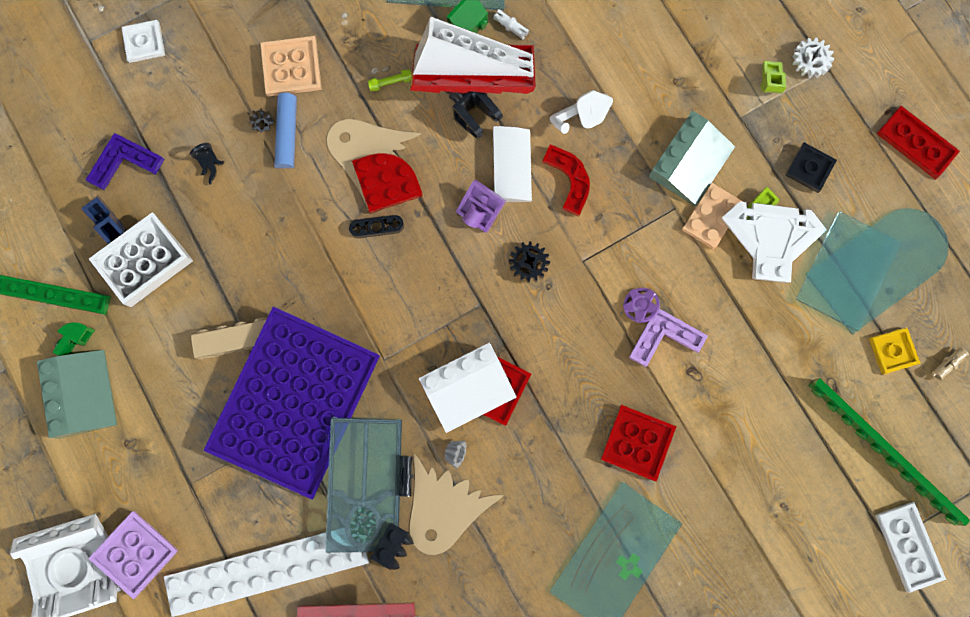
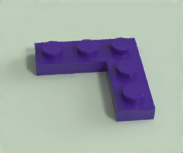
(114, 153)

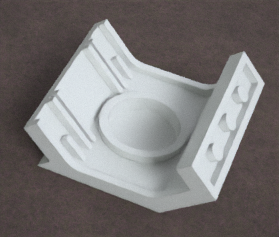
(60, 571)

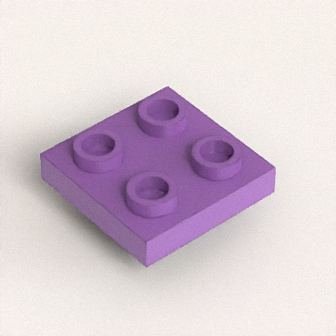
(480, 206)

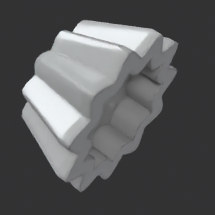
(455, 452)

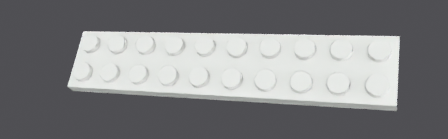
(256, 573)

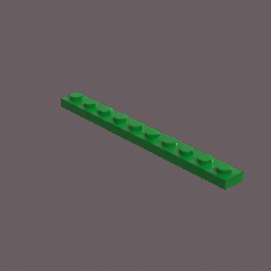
(891, 455)

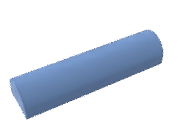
(285, 130)

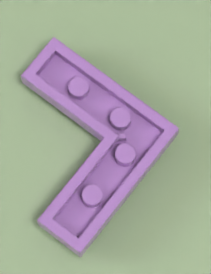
(673, 328)

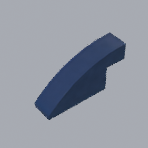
(104, 220)

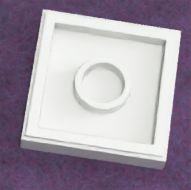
(143, 41)

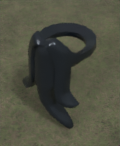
(205, 156)

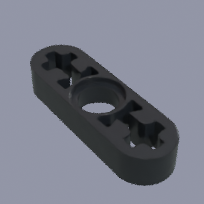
(363, 232)

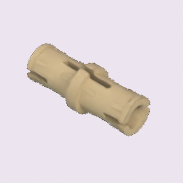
(950, 364)

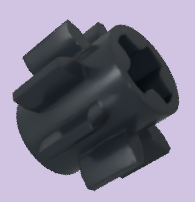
(261, 125)

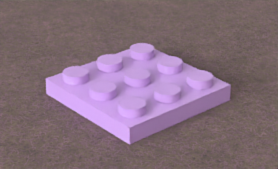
(133, 554)

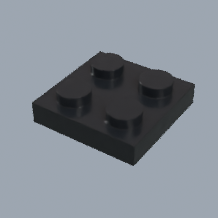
(811, 167)

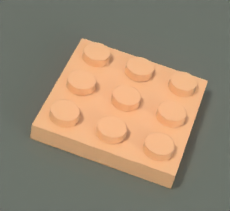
(291, 66)

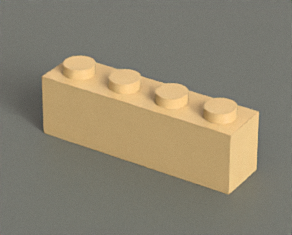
(226, 340)

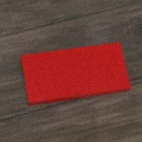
(918, 142)

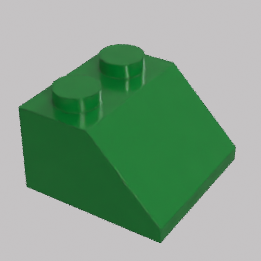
(469, 16)

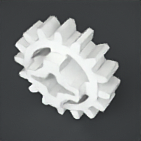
(821, 61)

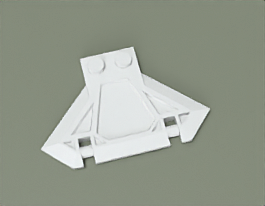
(773, 237)

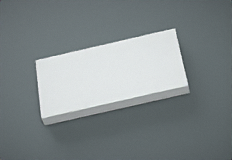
(910, 547)

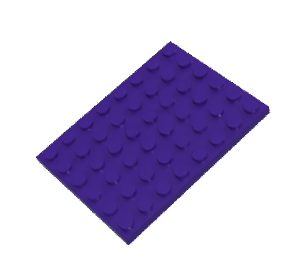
(286, 399)

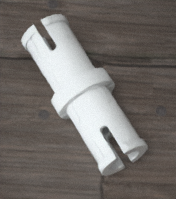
(511, 24)

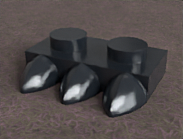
(390, 547)

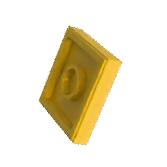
(894, 351)

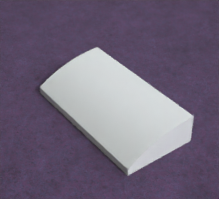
(512, 163)

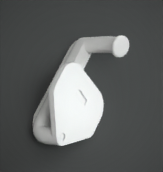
(591, 109)

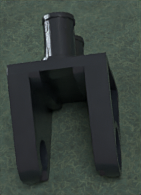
(465, 102)

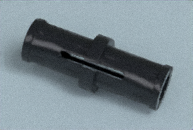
(405, 476)

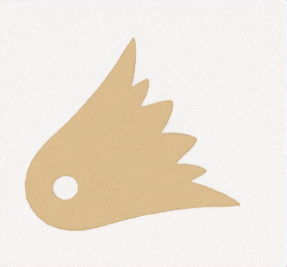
(364, 141)
(443, 509)

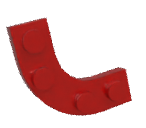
(576, 174)

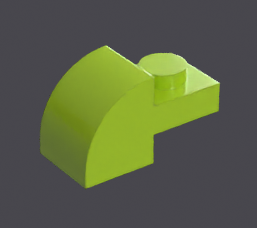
(773, 77)

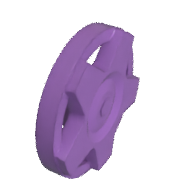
(641, 305)

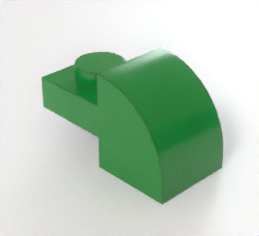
(73, 334)

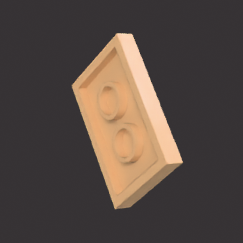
(706, 220)

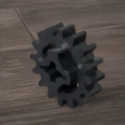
(537, 259)

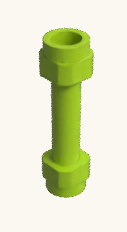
(405, 76)

